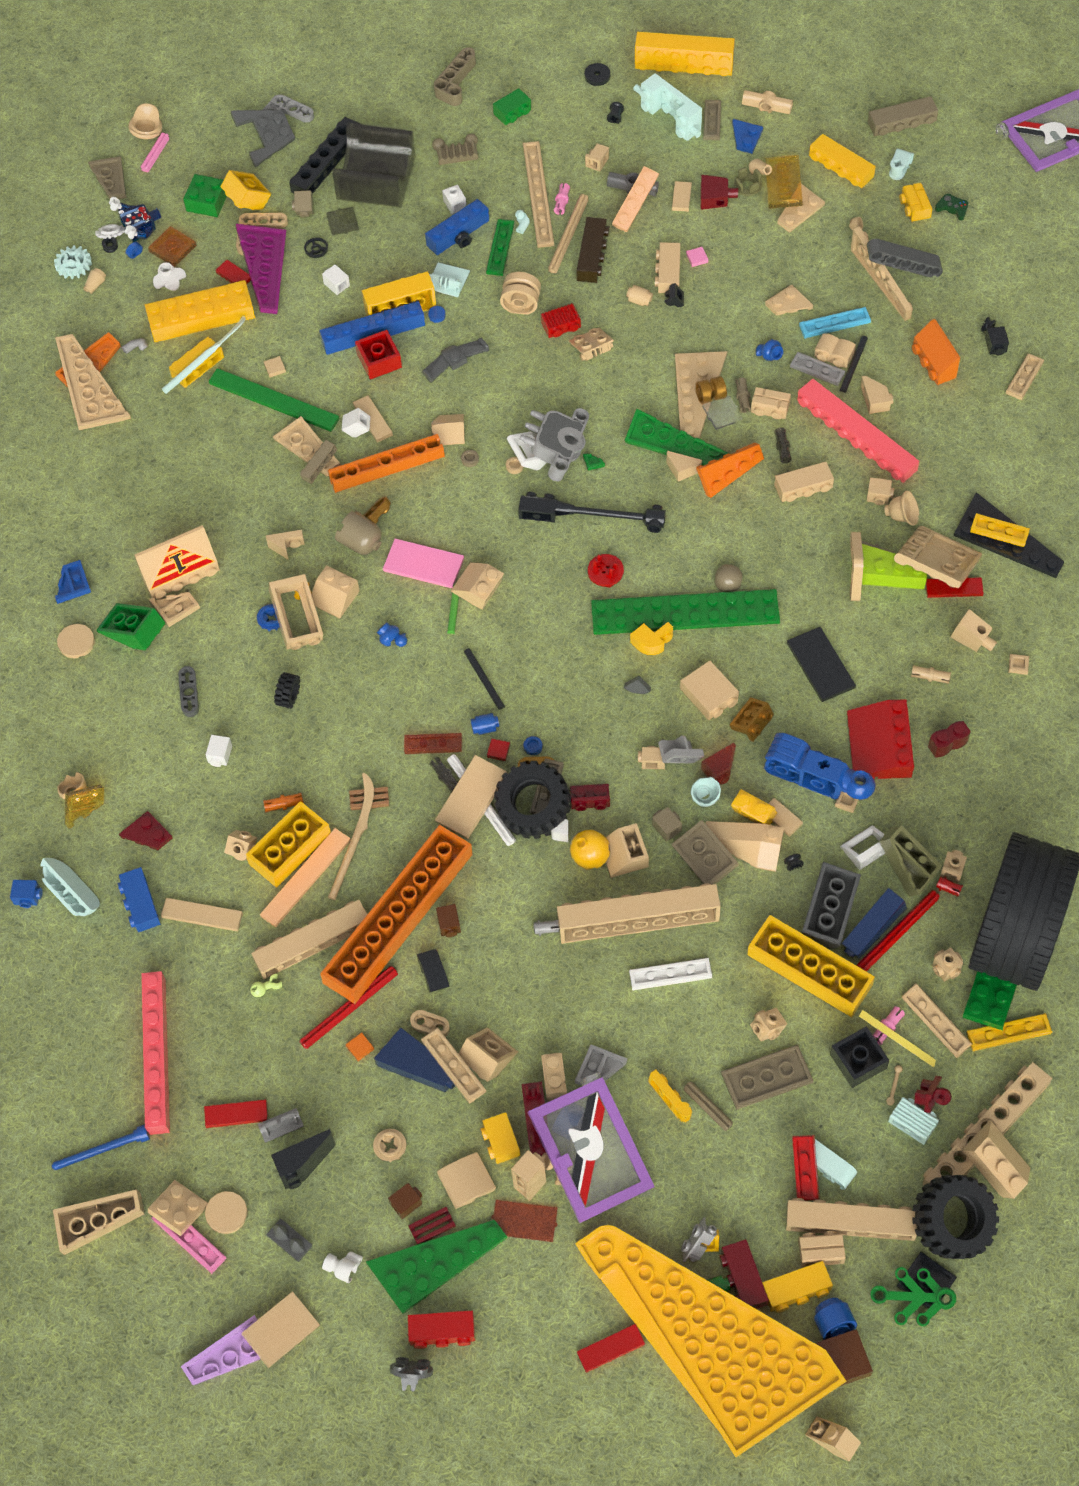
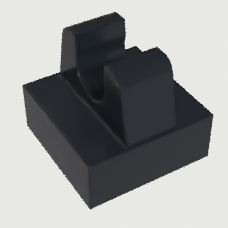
(675, 296)

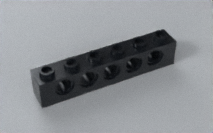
(322, 160)

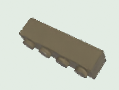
(318, 461)

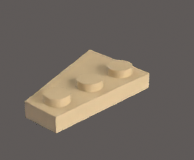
(795, 215)

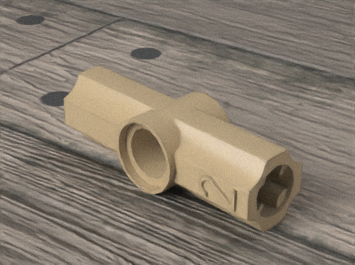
(767, 102)

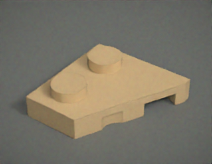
(789, 301)

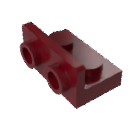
(590, 796)

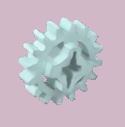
(73, 262)

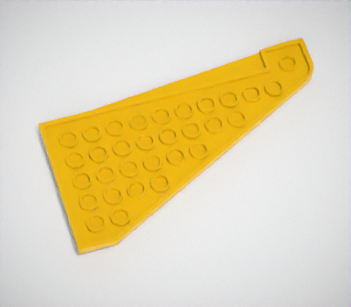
(727, 1355)

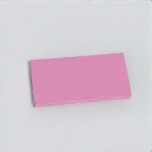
(423, 563)

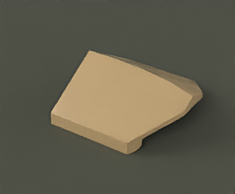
(449, 429)

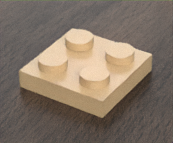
(177, 1207)

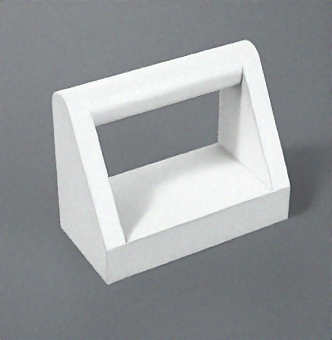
(531, 462)
(867, 856)

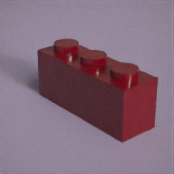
(743, 1274)

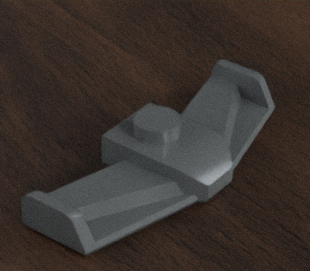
(454, 357)

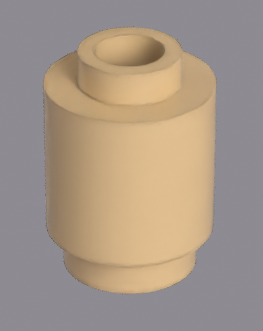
(639, 295)

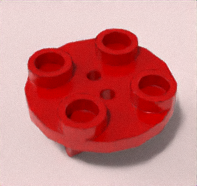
(611, 575)

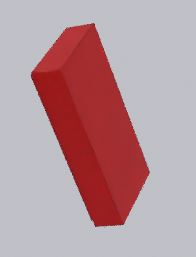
(232, 272)

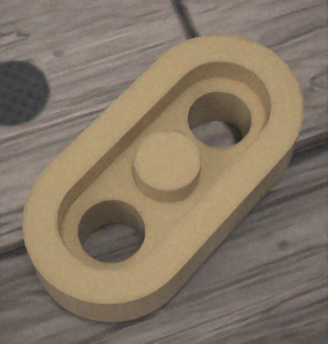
(431, 1022)

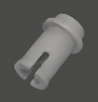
(545, 927)

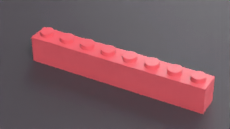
(858, 431)
(155, 1053)

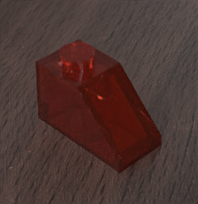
(720, 764)

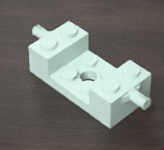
(659, 94)

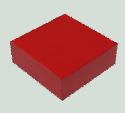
(498, 749)

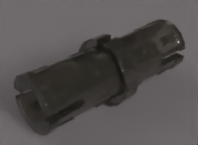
(783, 445)
(443, 774)

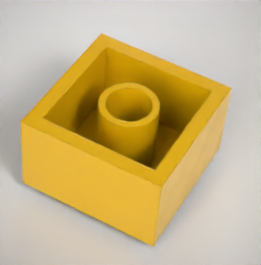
(245, 190)

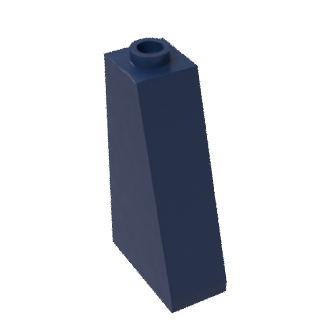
(874, 924)
(412, 1060)

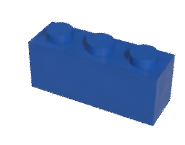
(138, 900)

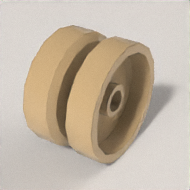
(520, 293)

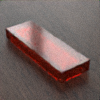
(433, 743)

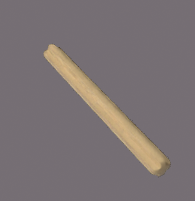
(568, 233)

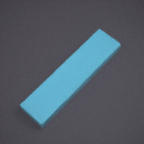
(834, 322)

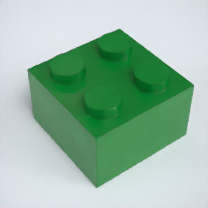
(205, 196)

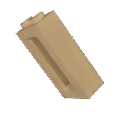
(299, 584)

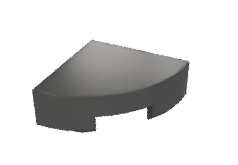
(637, 686)

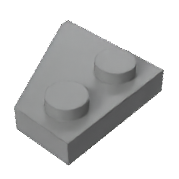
(600, 1061)

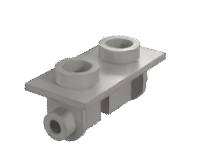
(280, 1125)
(692, 1247)

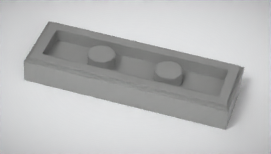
(817, 368)

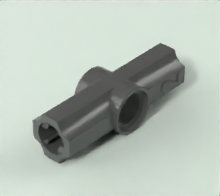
(627, 181)

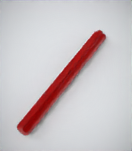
(899, 930)
(347, 1008)

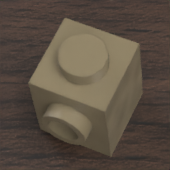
(303, 203)
(667, 823)

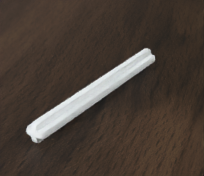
(491, 814)

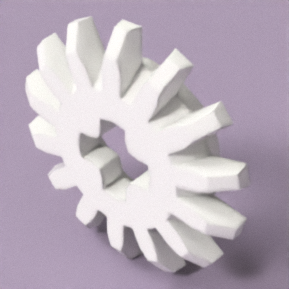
(110, 231)

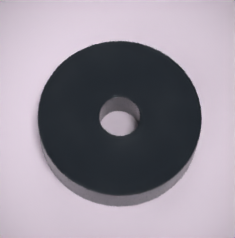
(597, 80)

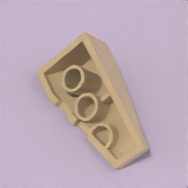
(750, 842)

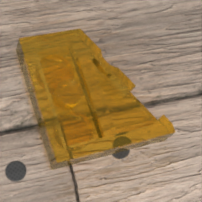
(82, 803)

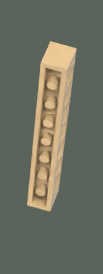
(1030, 1075)

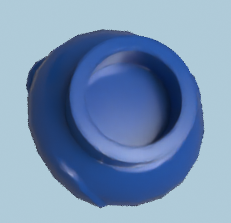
(770, 350)
(388, 633)

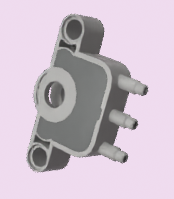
(557, 439)

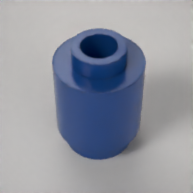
(484, 724)

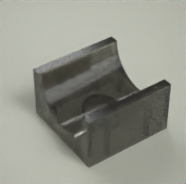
(375, 165)

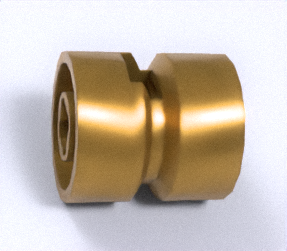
(710, 390)

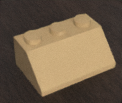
(998, 1161)

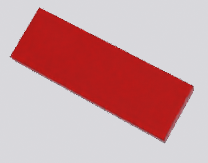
(970, 587)
(235, 1113)
(805, 1167)
(610, 1348)

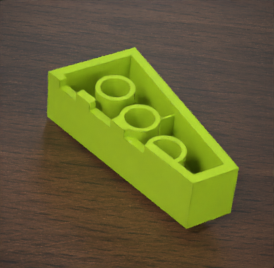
(882, 570)

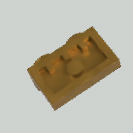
(752, 718)

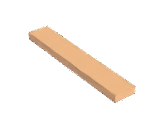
(305, 877)

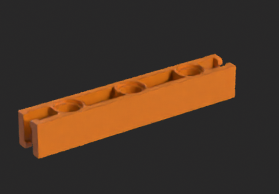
(376, 465)

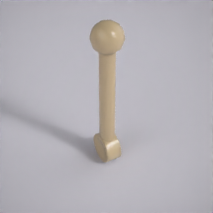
(890, 1101)

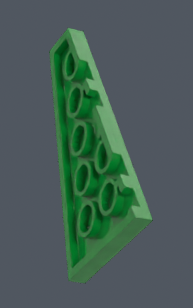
(424, 1268)

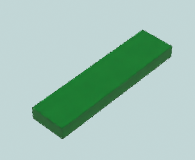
(500, 247)

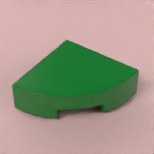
(593, 462)

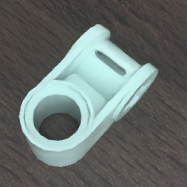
(900, 164)

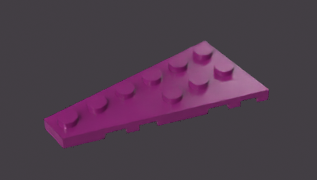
(264, 257)

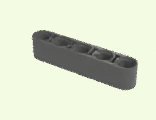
(904, 258)

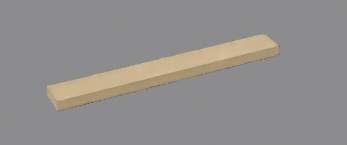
(538, 194)

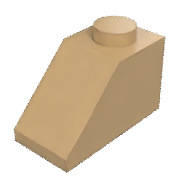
(875, 395)

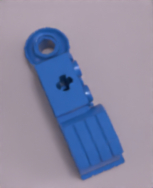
(796, 762)

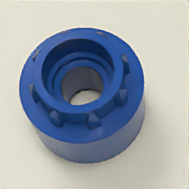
(834, 1318)

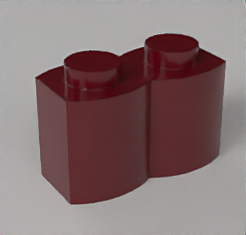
(949, 739)

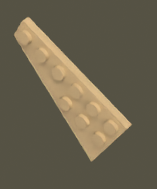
(689, 370)
(89, 392)

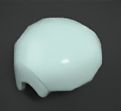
(703, 787)

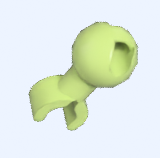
(260, 988)

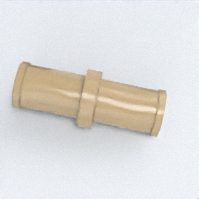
(931, 674)

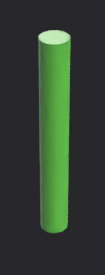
(453, 613)

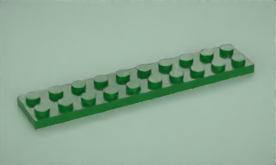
(686, 611)

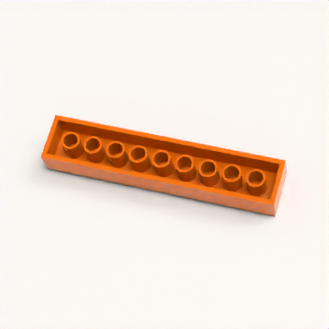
(396, 914)

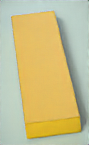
(1012, 1032)

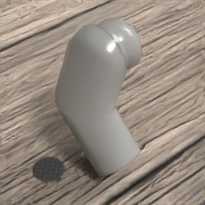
(133, 344)

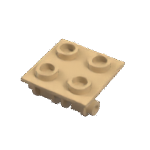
(590, 342)

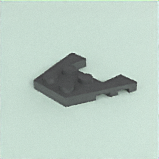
(271, 128)

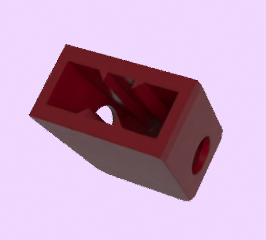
(715, 192)

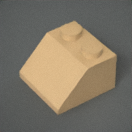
(478, 584)
(334, 591)
(486, 1054)

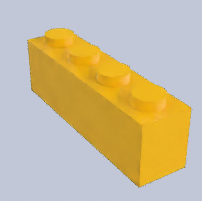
(842, 161)

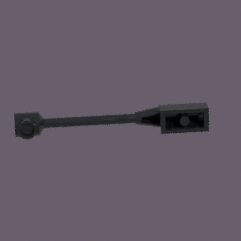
(548, 507)

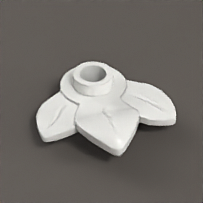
(170, 278)

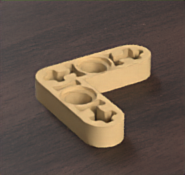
(260, 216)
(857, 566)

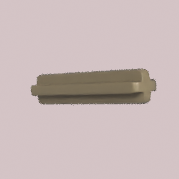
(708, 1106)

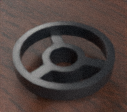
(314, 245)

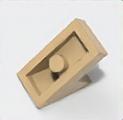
(280, 541)

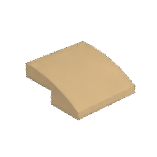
(466, 1180)

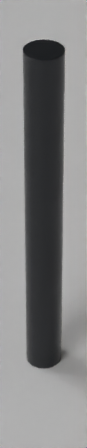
(853, 364)
(484, 679)

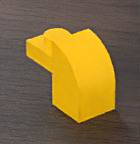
(649, 642)

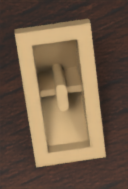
(682, 465)

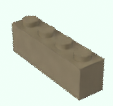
(902, 116)

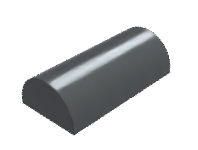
(831, 905)

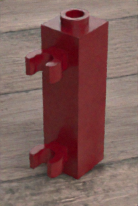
(533, 1098)

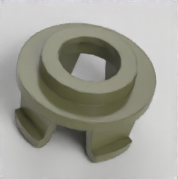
(744, 176)

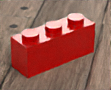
(441, 1329)

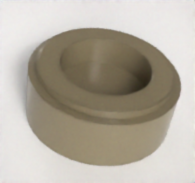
(470, 458)

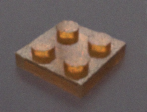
(172, 246)

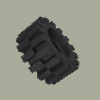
(287, 690)

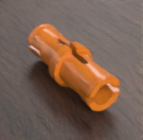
(282, 802)

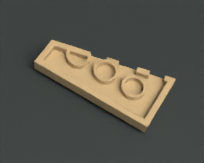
(303, 442)

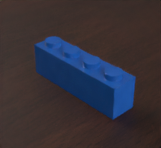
(467, 219)

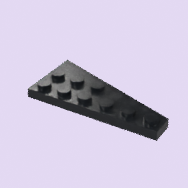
(1031, 555)

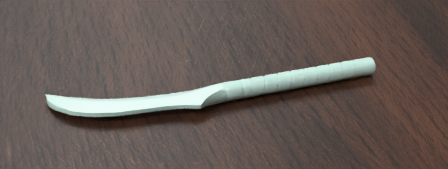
(200, 359)

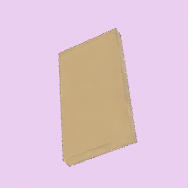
(470, 797)

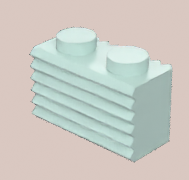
(913, 1120)

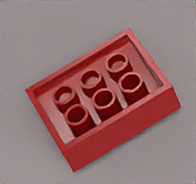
(881, 739)

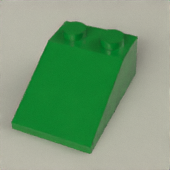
(132, 625)

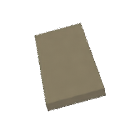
(767, 1077)

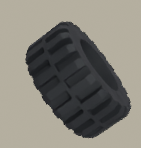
(521, 778)
(980, 1212)

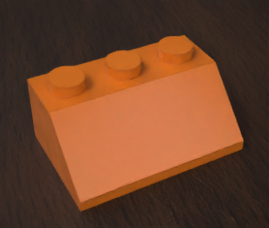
(936, 353)

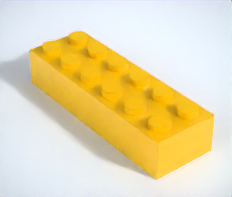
(684, 53)
(199, 311)
(810, 966)

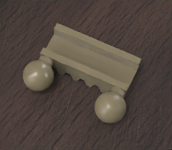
(456, 153)

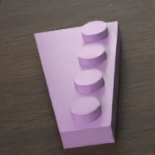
(222, 1356)

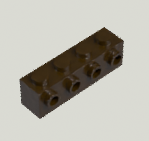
(592, 249)

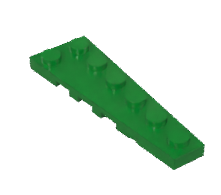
(662, 437)

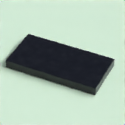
(821, 664)

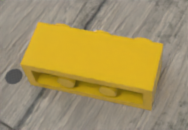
(179, 365)
(798, 1287)

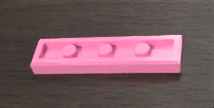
(197, 1247)

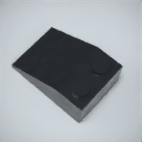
(301, 1159)

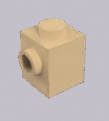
(880, 491)

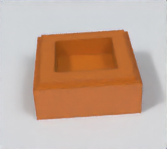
(359, 1047)

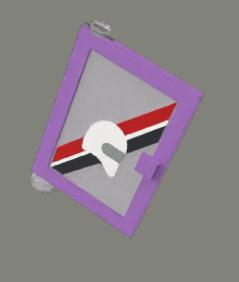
(1045, 132)
(591, 1149)

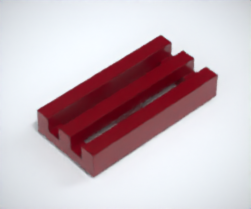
(413, 1226)

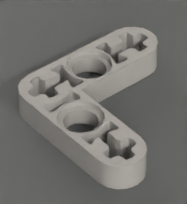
(289, 103)

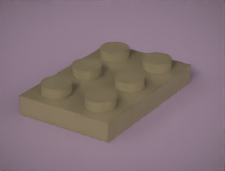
(705, 854)

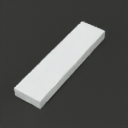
(670, 974)

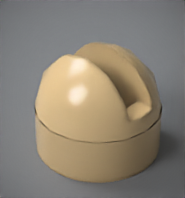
(855, 222)

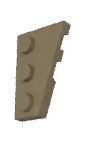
(110, 176)

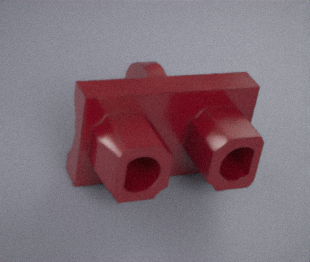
(931, 1094)

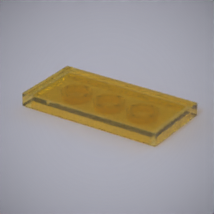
(784, 182)

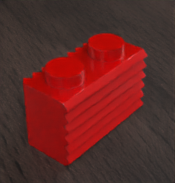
(561, 320)

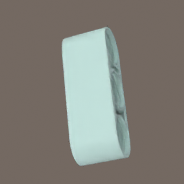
(833, 1166)

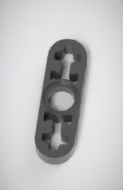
(183, 685)

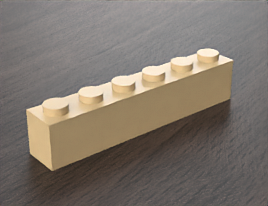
(309, 940)
(851, 1219)

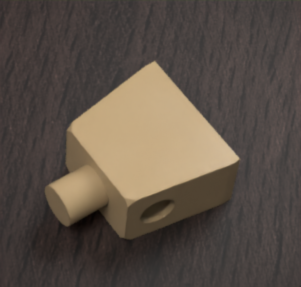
(973, 632)

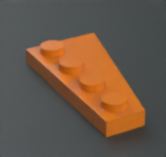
(98, 352)
(722, 472)

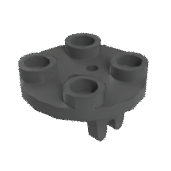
(411, 1371)

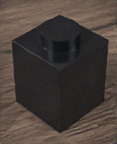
(997, 340)

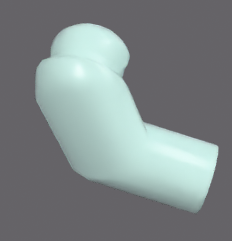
(523, 221)

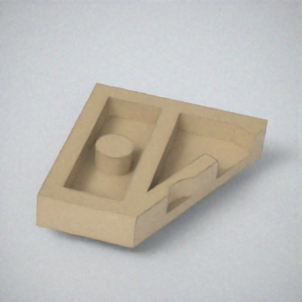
(175, 607)

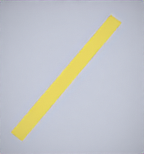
(896, 1037)

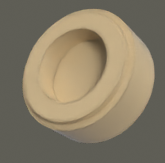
(513, 465)

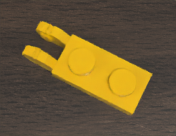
(669, 1096)

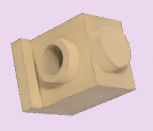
(597, 157)
(651, 758)
(953, 871)

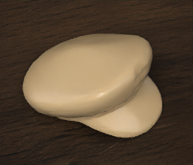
(145, 122)

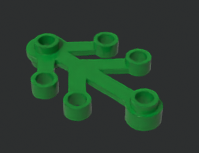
(917, 1296)

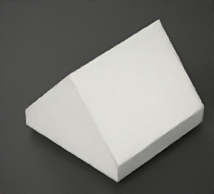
(560, 833)

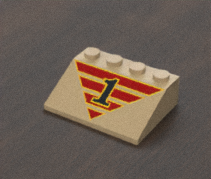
(177, 562)

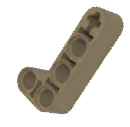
(447, 84)

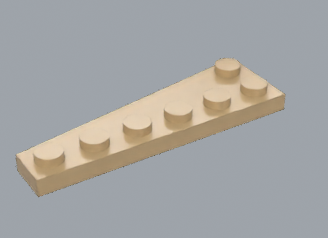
(880, 274)

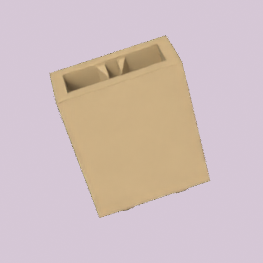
(709, 690)

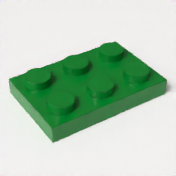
(989, 1001)

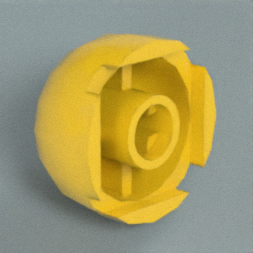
(589, 849)

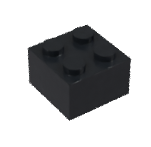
(859, 1057)

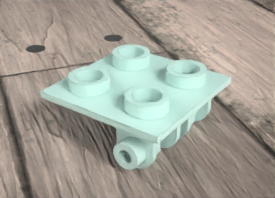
(449, 279)

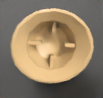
(903, 508)

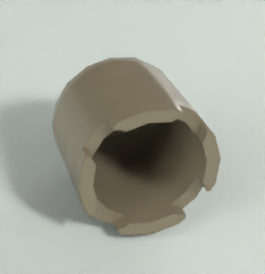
(359, 534)

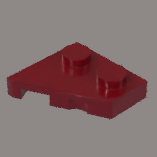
(147, 832)

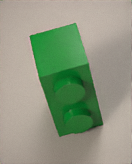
(512, 106)

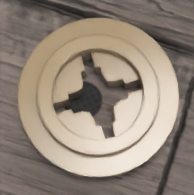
(387, 1136)

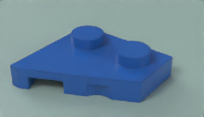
(746, 135)
(72, 582)

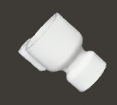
(343, 1267)

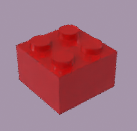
(378, 354)

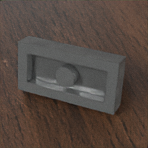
(289, 1240)

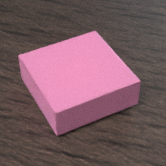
(697, 256)

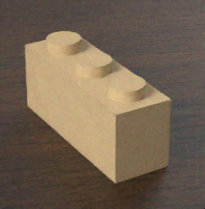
(668, 266)
(804, 482)
(529, 1174)

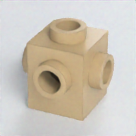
(239, 844)
(947, 969)
(768, 1024)

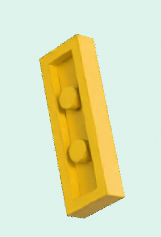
(1000, 530)

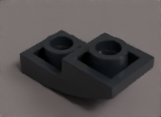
(433, 970)

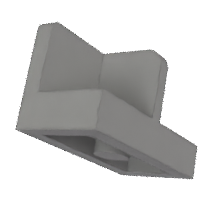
(679, 751)

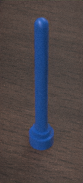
(139, 1134)

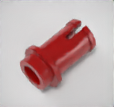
(947, 885)

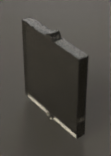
(342, 221)

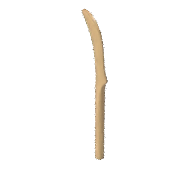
(360, 828)

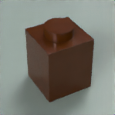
(448, 920)
(405, 1200)

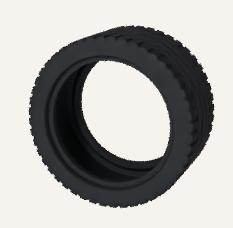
(1025, 911)

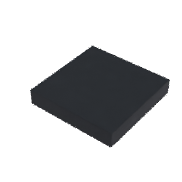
(937, 1272)

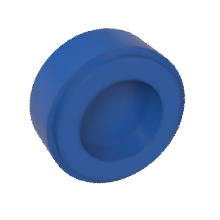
(134, 250)
(436, 314)
(533, 745)

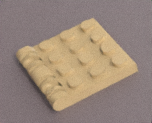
(938, 556)

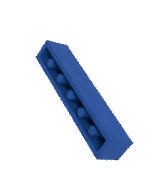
(394, 320)

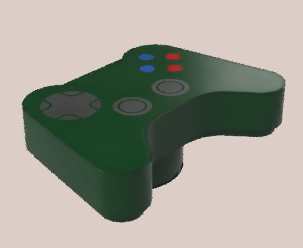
(952, 205)

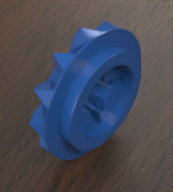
(263, 619)

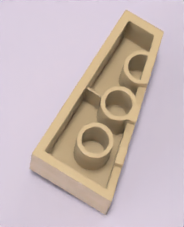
(89, 1220)

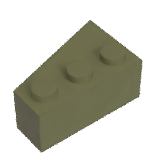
(909, 860)

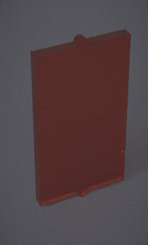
(526, 1220)

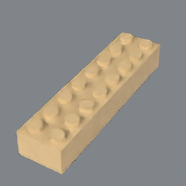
(638, 913)

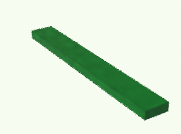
(274, 399)

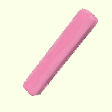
(155, 152)

